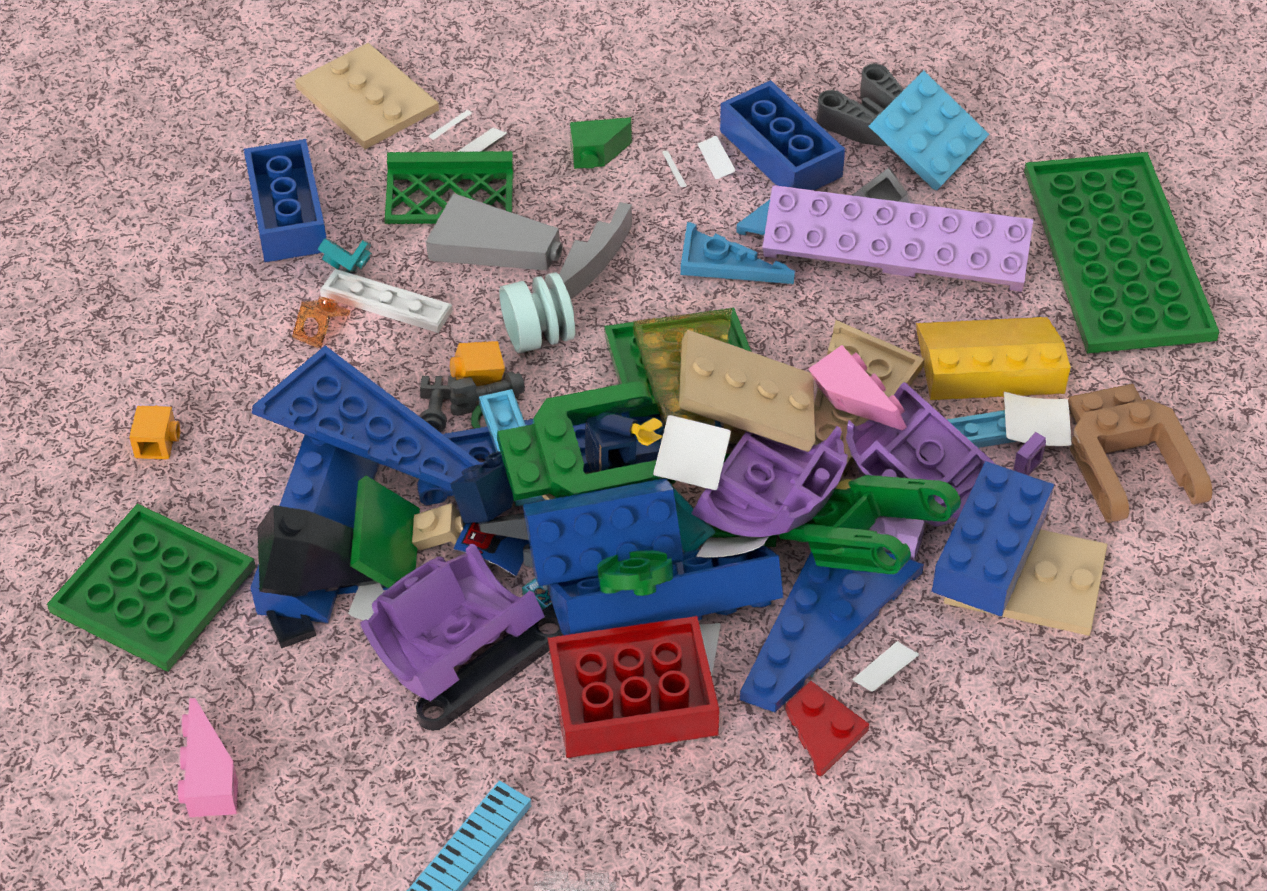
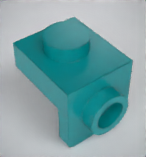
(337, 256)

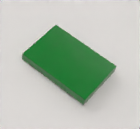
(383, 533)

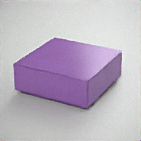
(1030, 454)

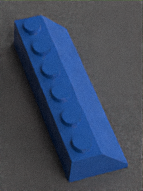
(325, 484)
(697, 589)

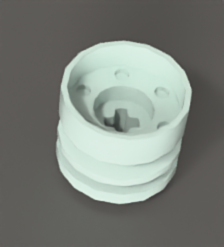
(543, 311)

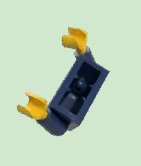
(612, 441)

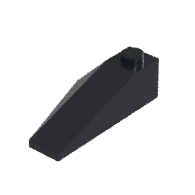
(304, 553)

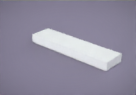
(386, 300)

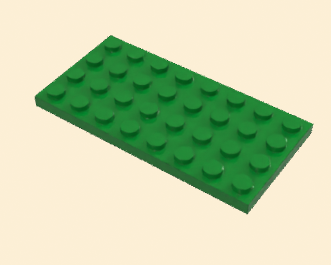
(1119, 253)

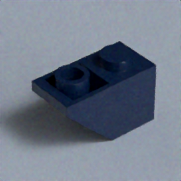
(483, 490)

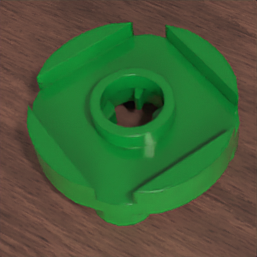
(639, 573)

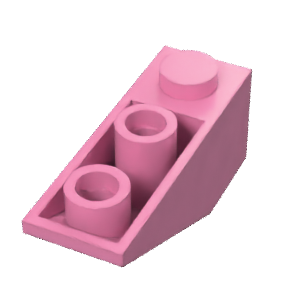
(852, 390)
(209, 770)

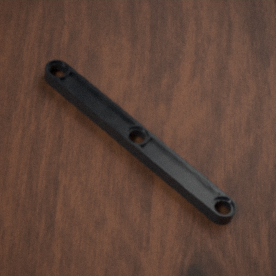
(489, 672)

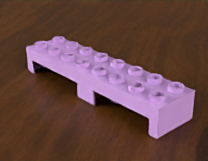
(898, 236)

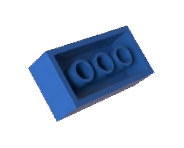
(781, 138)
(285, 200)
(582, 529)
(992, 538)

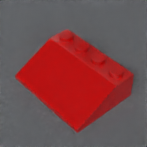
(633, 687)

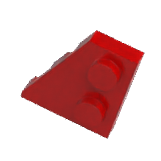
(824, 726)

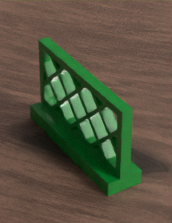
(450, 169)

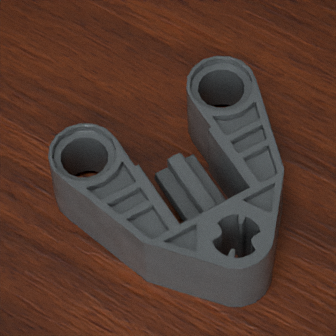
(853, 119)

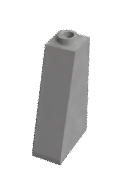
(491, 237)

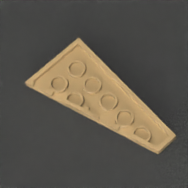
(885, 360)

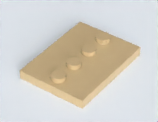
(366, 95)
(747, 391)
(1057, 583)

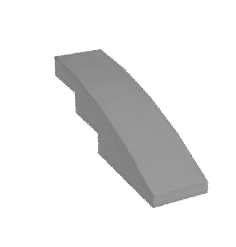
(590, 258)

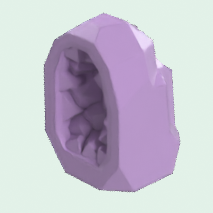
(906, 530)

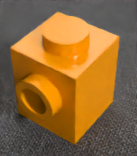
(479, 361)
(154, 432)

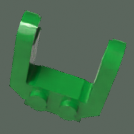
(547, 455)
(842, 532)

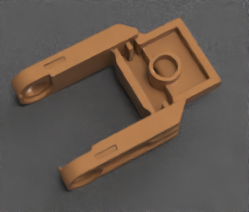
(1120, 421)

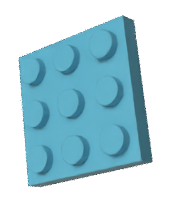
(929, 130)

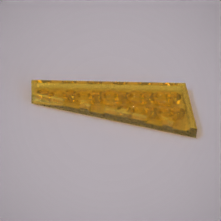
(661, 350)

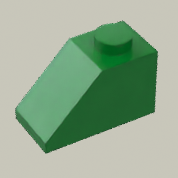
(599, 141)

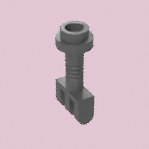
(466, 392)
(436, 394)

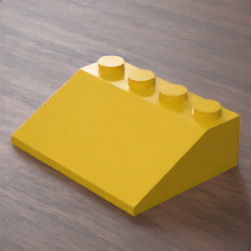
(993, 358)

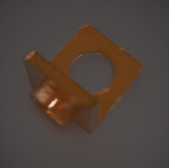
(321, 311)

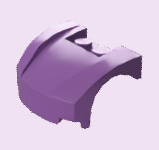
(924, 450)
(772, 486)
(441, 618)

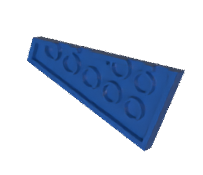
(350, 411)
(817, 619)

